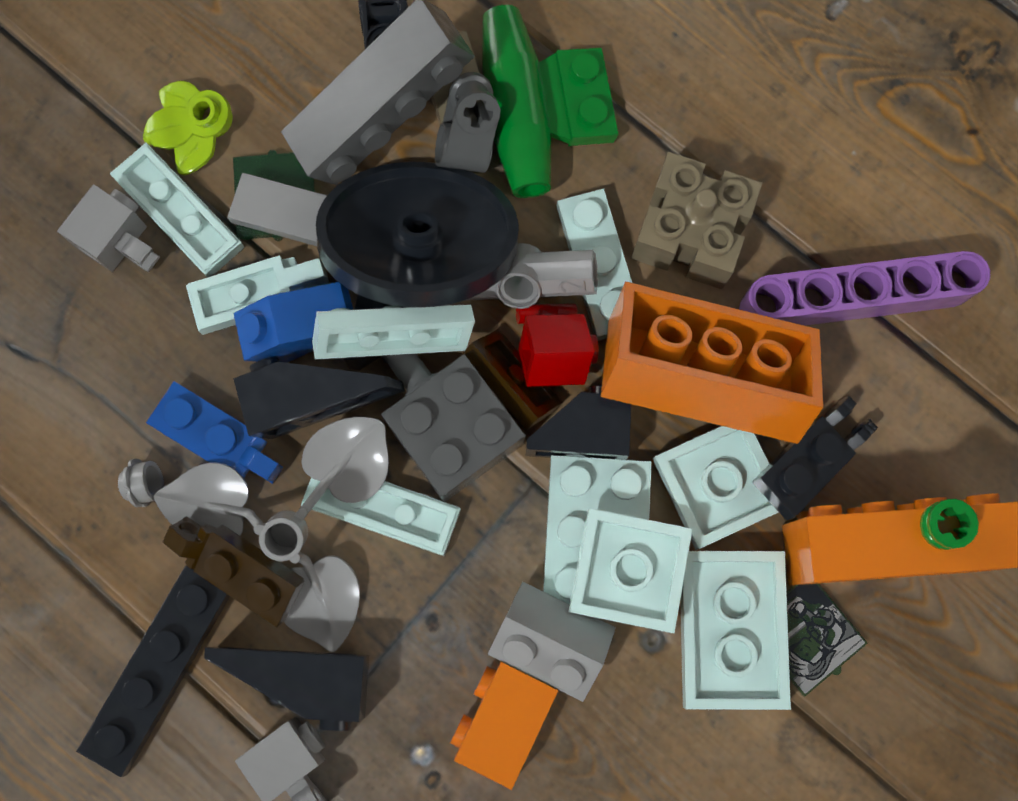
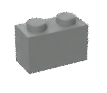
(552, 643)

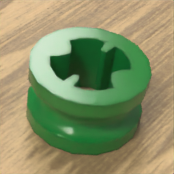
(951, 507)

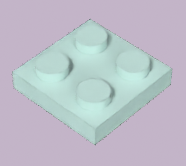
(714, 485)
(630, 570)

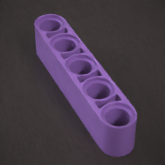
(882, 279)

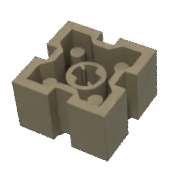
(696, 220)

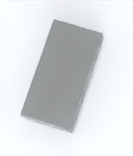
(276, 208)

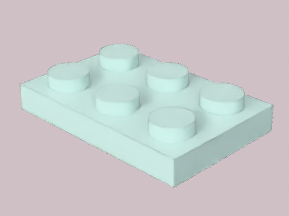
(573, 489)
(735, 631)

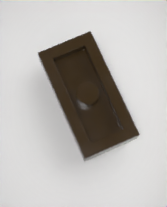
(503, 372)

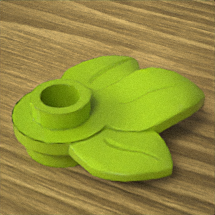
(181, 124)

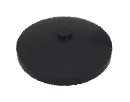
(417, 234)

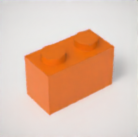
(504, 723)

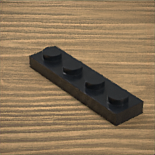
(153, 673)

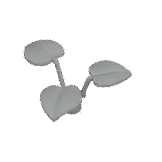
(348, 460)

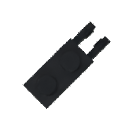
(811, 464)

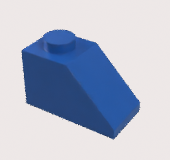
(285, 322)

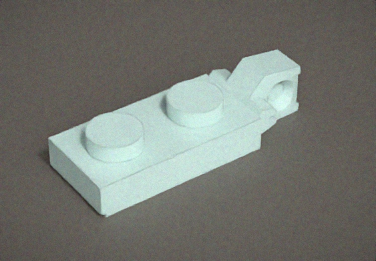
(223, 294)

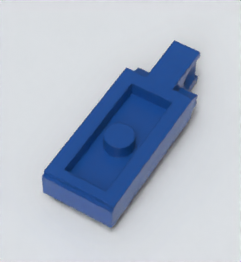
(211, 433)

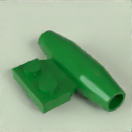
(537, 100)

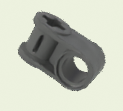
(468, 125)

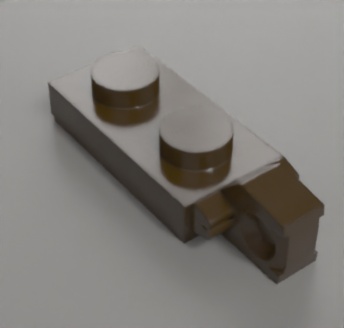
(236, 568)

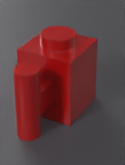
(555, 345)

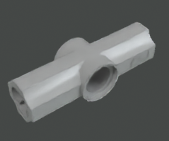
(544, 275)

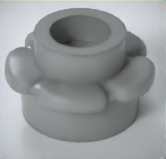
(140, 482)

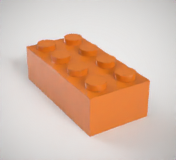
(713, 363)
(889, 544)

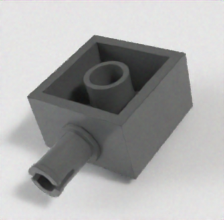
(450, 423)

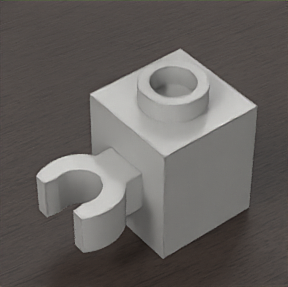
(108, 230)
(284, 761)

